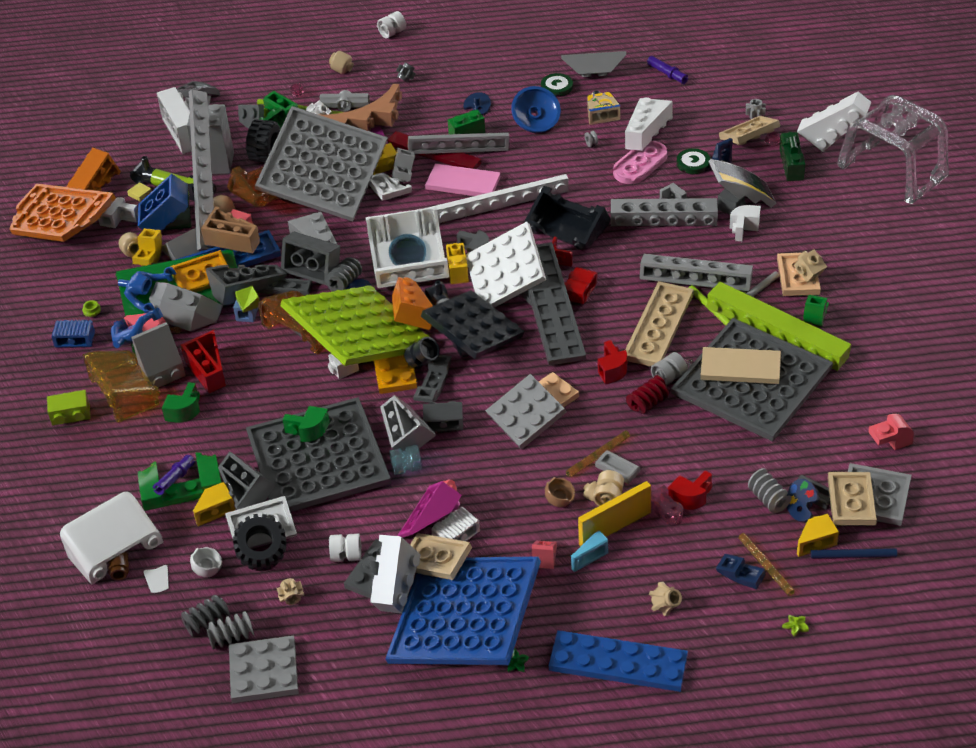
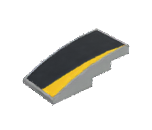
(742, 182)

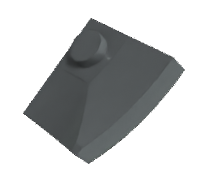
(200, 86)

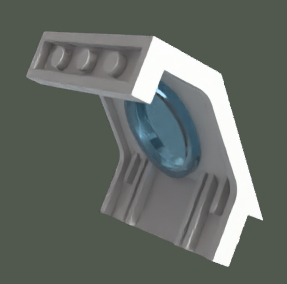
(406, 246)

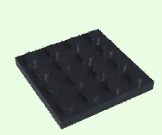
(472, 324)

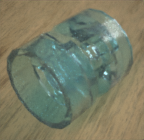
(405, 460)

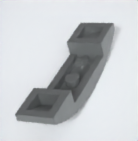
(434, 380)

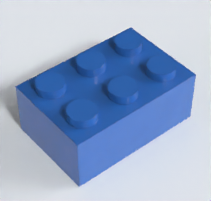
(163, 204)

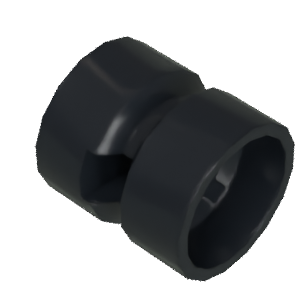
(422, 352)

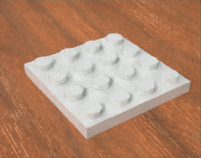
(506, 266)

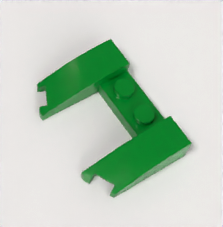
(178, 492)

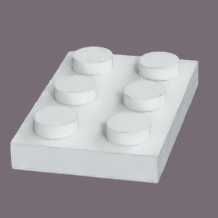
(276, 508)

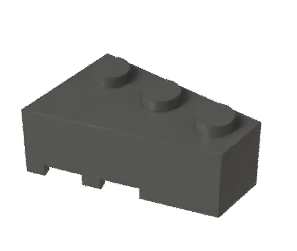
(244, 482)

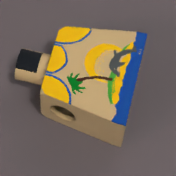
(602, 108)

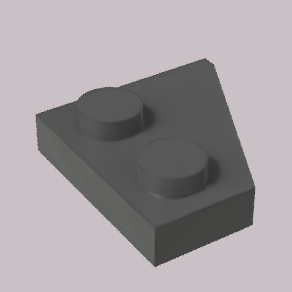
(249, 113)

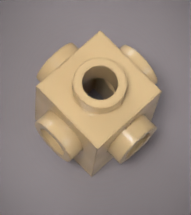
(810, 265)

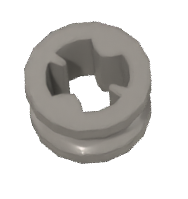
(591, 138)

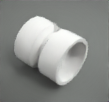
(391, 24)
(345, 547)

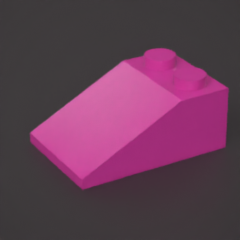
(436, 503)

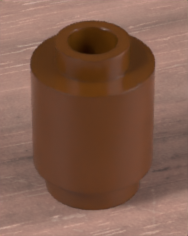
(119, 567)

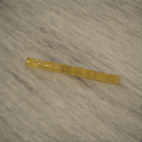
(596, 454)
(766, 564)

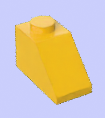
(213, 504)
(817, 535)

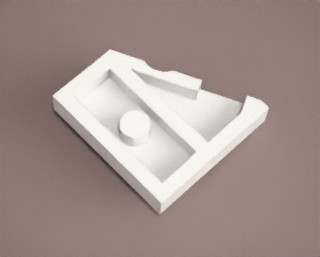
(388, 187)

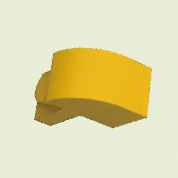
(149, 247)

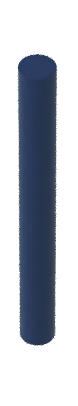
(854, 553)

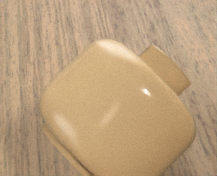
(590, 490)

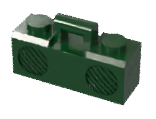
(792, 156)

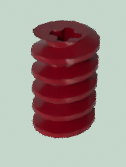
(648, 395)

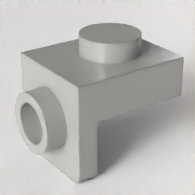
(672, 192)

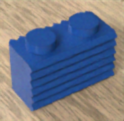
(73, 333)

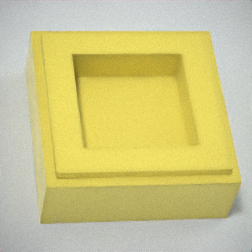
(139, 191)

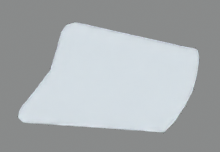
(157, 579)

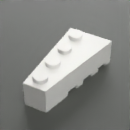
(646, 121)
(833, 122)

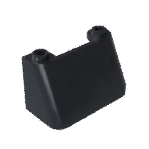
(567, 219)

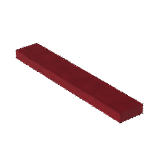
(457, 159)

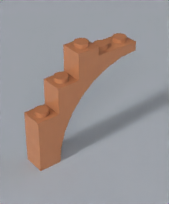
(379, 112)

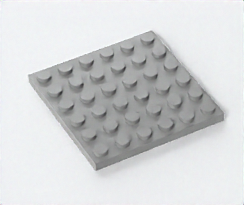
(321, 163)

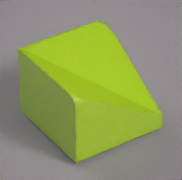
(247, 299)

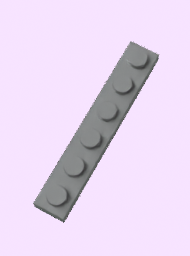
(458, 143)

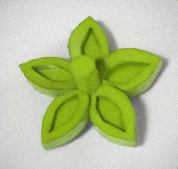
(797, 624)

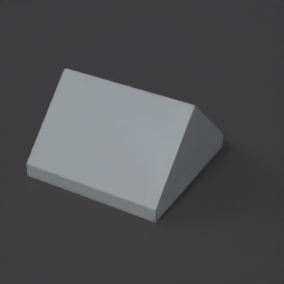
(181, 246)

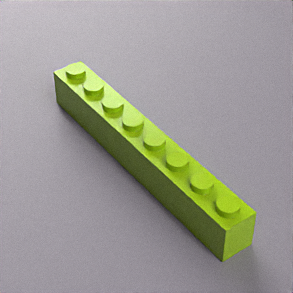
(777, 323)

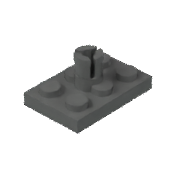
(362, 576)

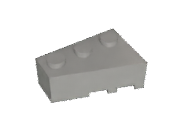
(404, 425)

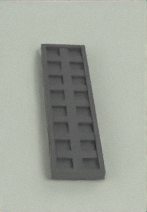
(554, 312)

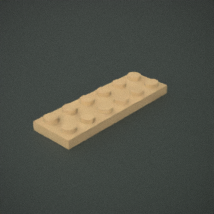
(658, 323)

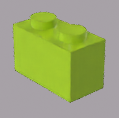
(68, 407)

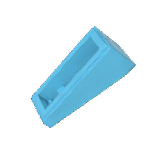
(590, 551)

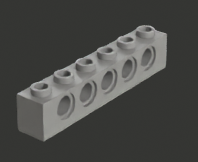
(664, 212)
(695, 271)

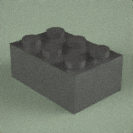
(309, 257)

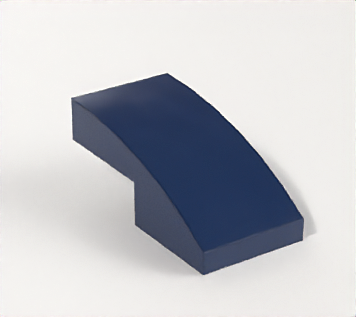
(736, 570)

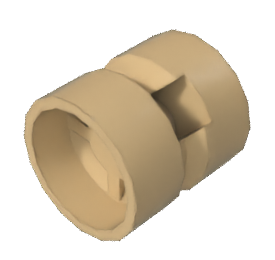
(608, 486)

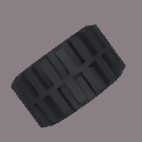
(261, 139)
(259, 558)

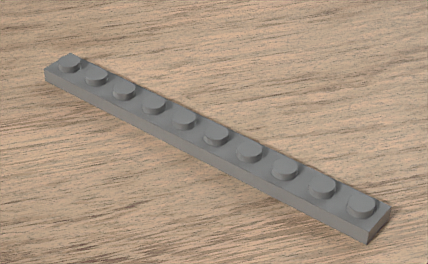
(201, 162)

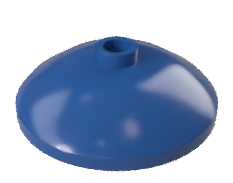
(537, 101)

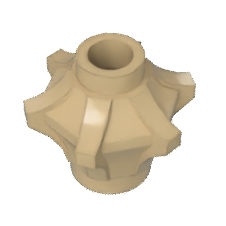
(665, 598)

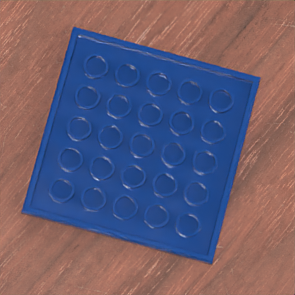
(465, 618)

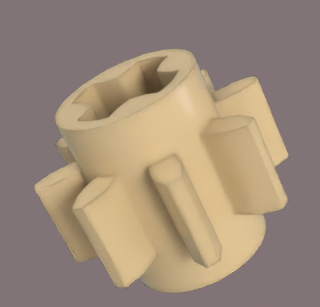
(290, 591)

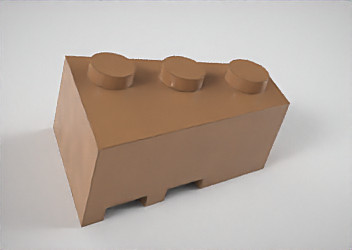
(229, 232)

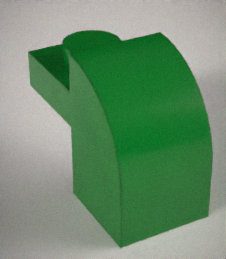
(815, 310)
(184, 407)
(310, 426)

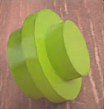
(91, 308)

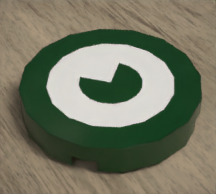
(557, 84)
(693, 161)

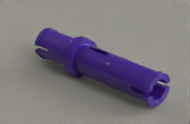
(671, 72)
(178, 470)

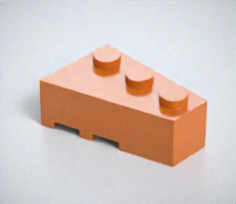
(94, 171)
(409, 303)

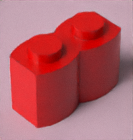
(580, 284)

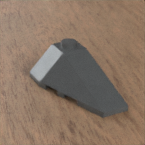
(226, 280)

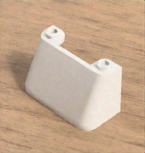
(106, 534)

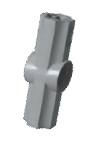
(345, 100)

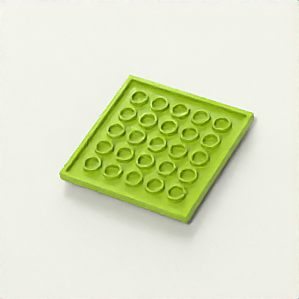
(353, 324)

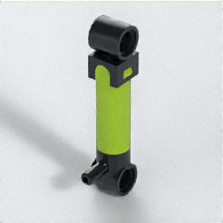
(145, 173)

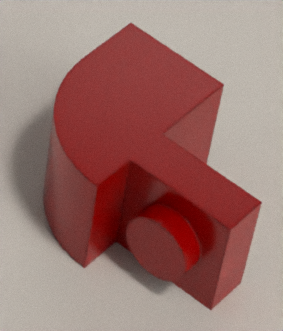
(613, 364)
(691, 494)

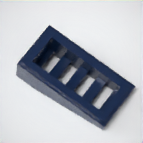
(723, 151)

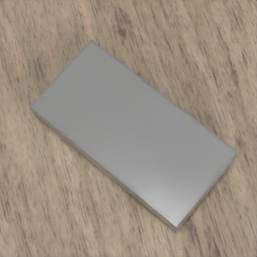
(613, 462)

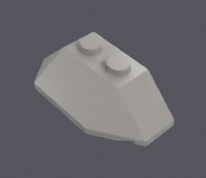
(594, 62)
(184, 307)

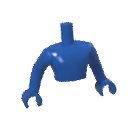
(140, 285)
(122, 336)

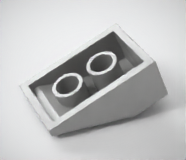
(158, 355)

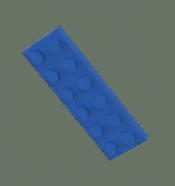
(618, 660)

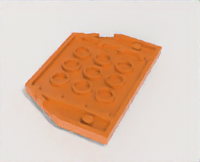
(58, 211)

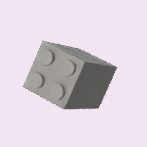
(220, 139)

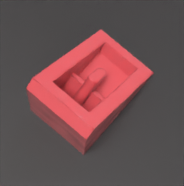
(546, 551)

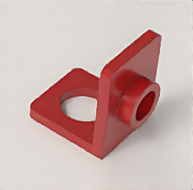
(564, 257)

